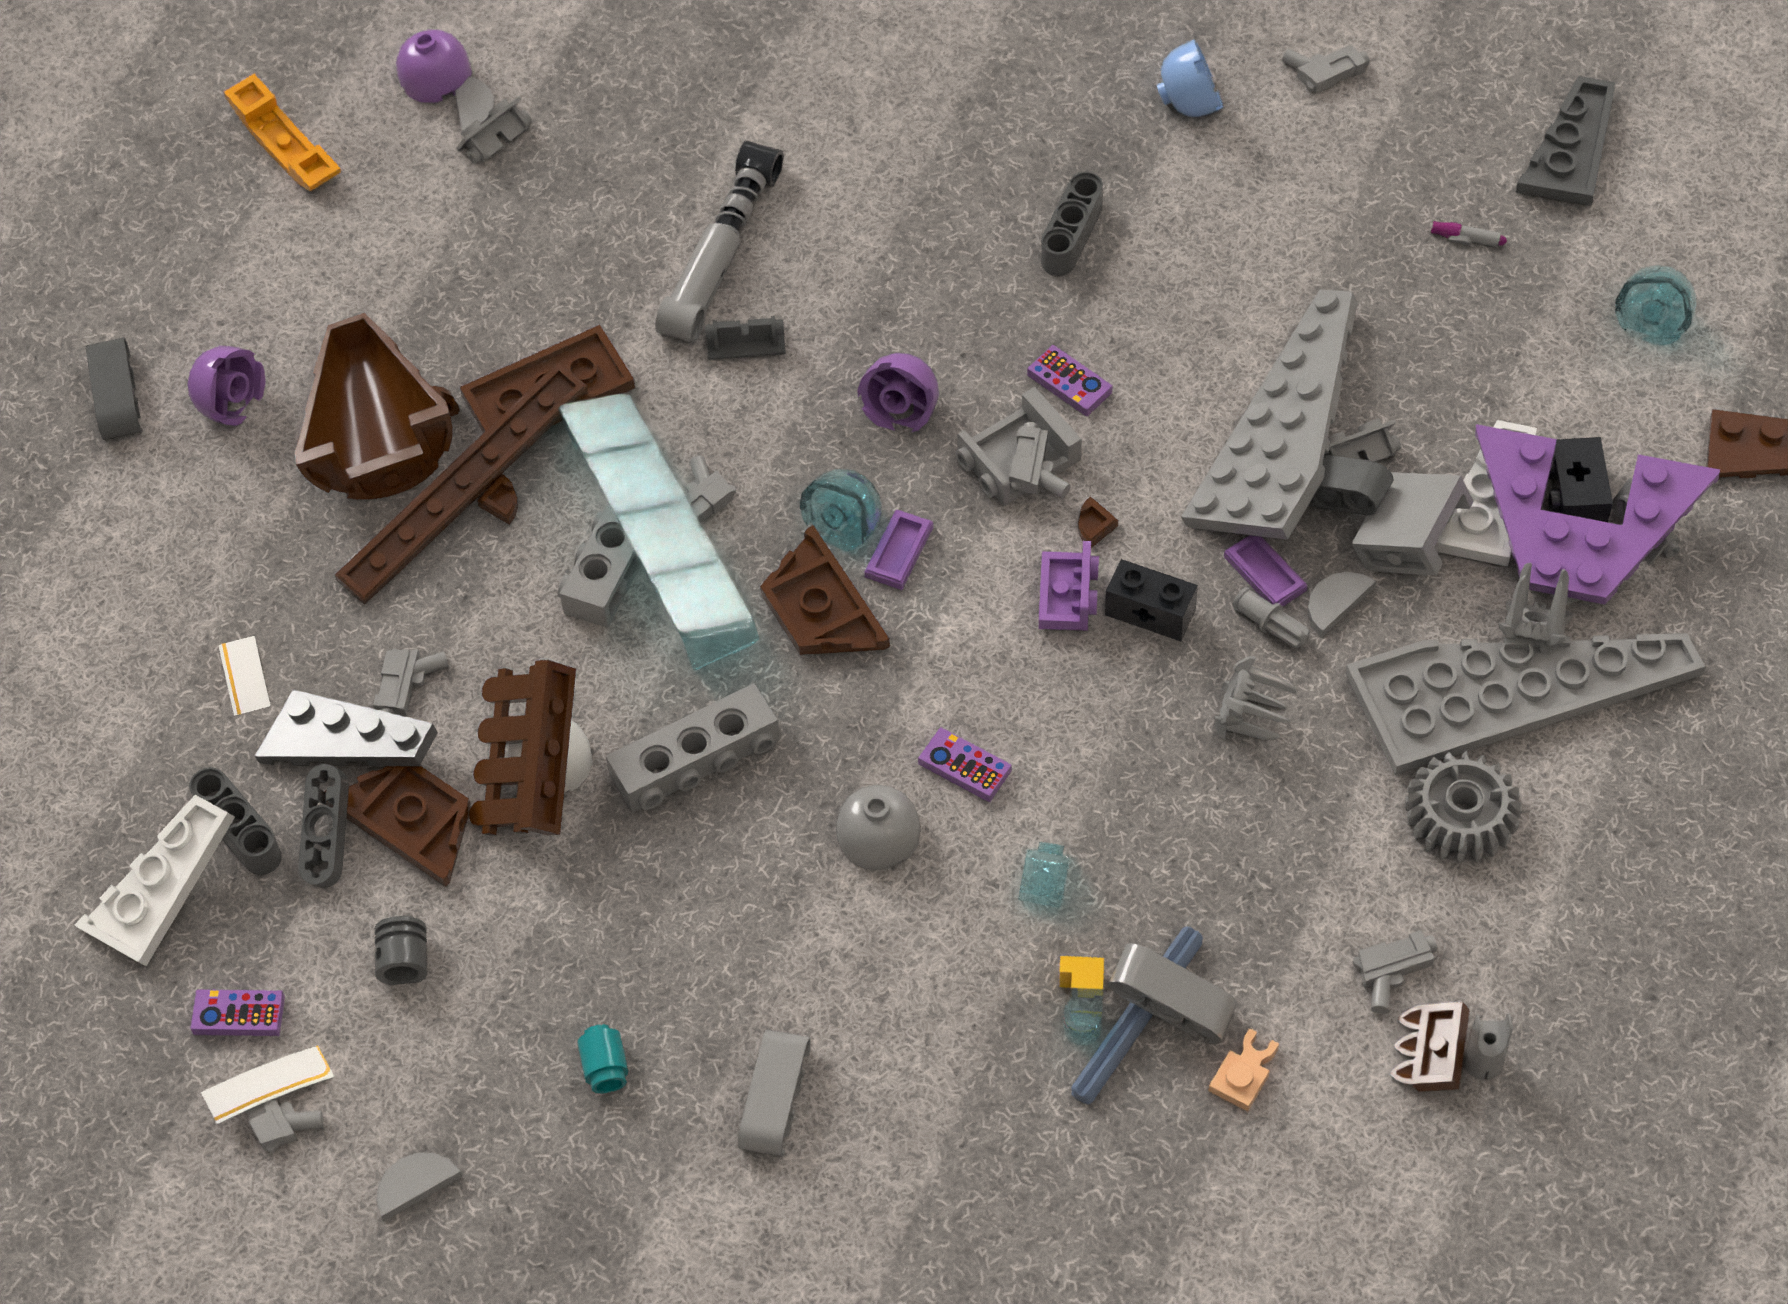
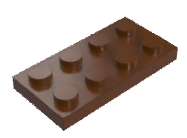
(586, 355)

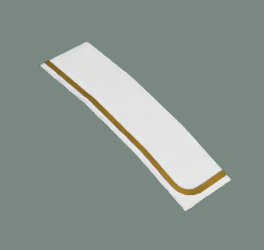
(244, 675)
(266, 1083)

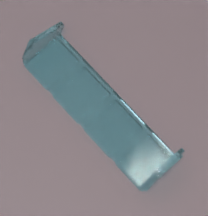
(661, 527)

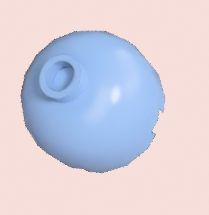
(1188, 82)

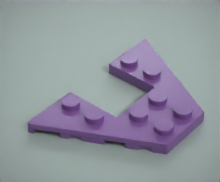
(1590, 550)

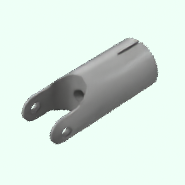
(1487, 1047)

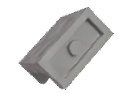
(992, 450)
(1410, 523)

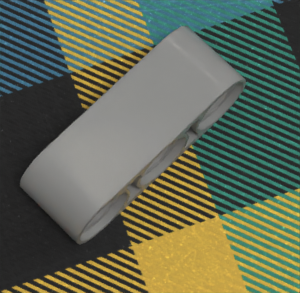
(1172, 993)
(772, 1092)

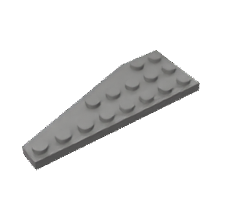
(1280, 442)
(1474, 694)

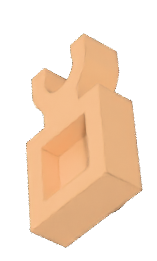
(1242, 1075)

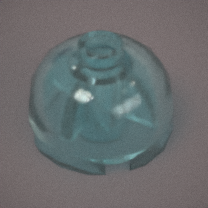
(1653, 294)
(838, 501)

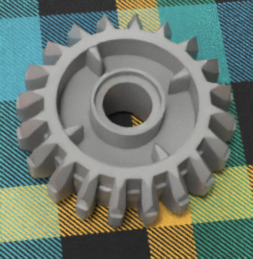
(1467, 782)

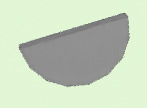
(474, 102)
(1336, 598)
(412, 1181)

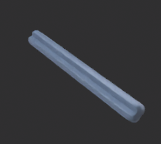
(1128, 1027)

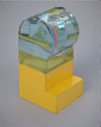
(1084, 1011)

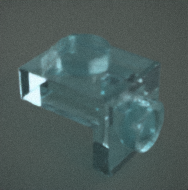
(1045, 875)

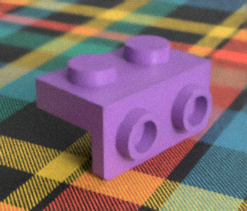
(1065, 589)

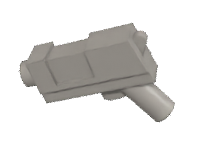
(1325, 71)
(1028, 465)
(707, 492)
(400, 673)
(1386, 964)
(276, 1123)

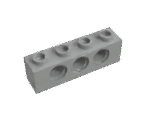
(600, 599)
(704, 730)

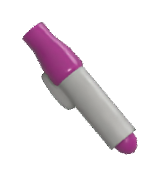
(1466, 235)

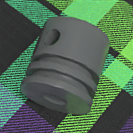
(400, 950)

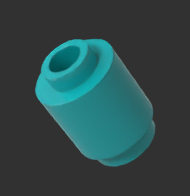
(603, 1058)

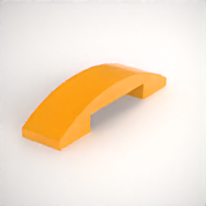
(279, 135)

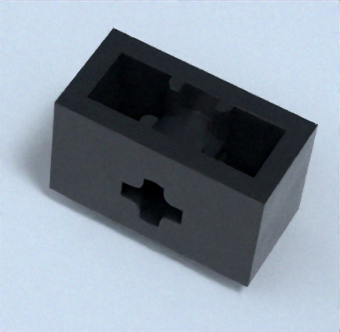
(1580, 480)
(1151, 600)

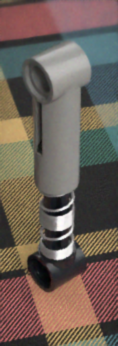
(685, 311)

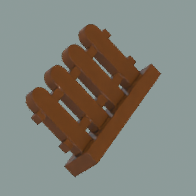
(544, 749)

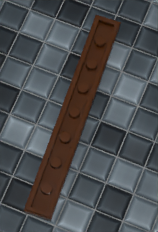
(460, 484)

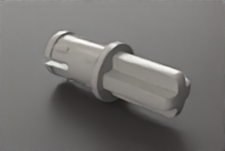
(1271, 618)

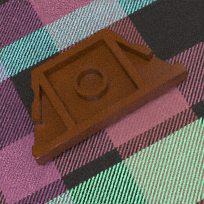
(820, 603)
(411, 816)

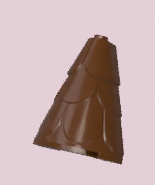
(369, 416)

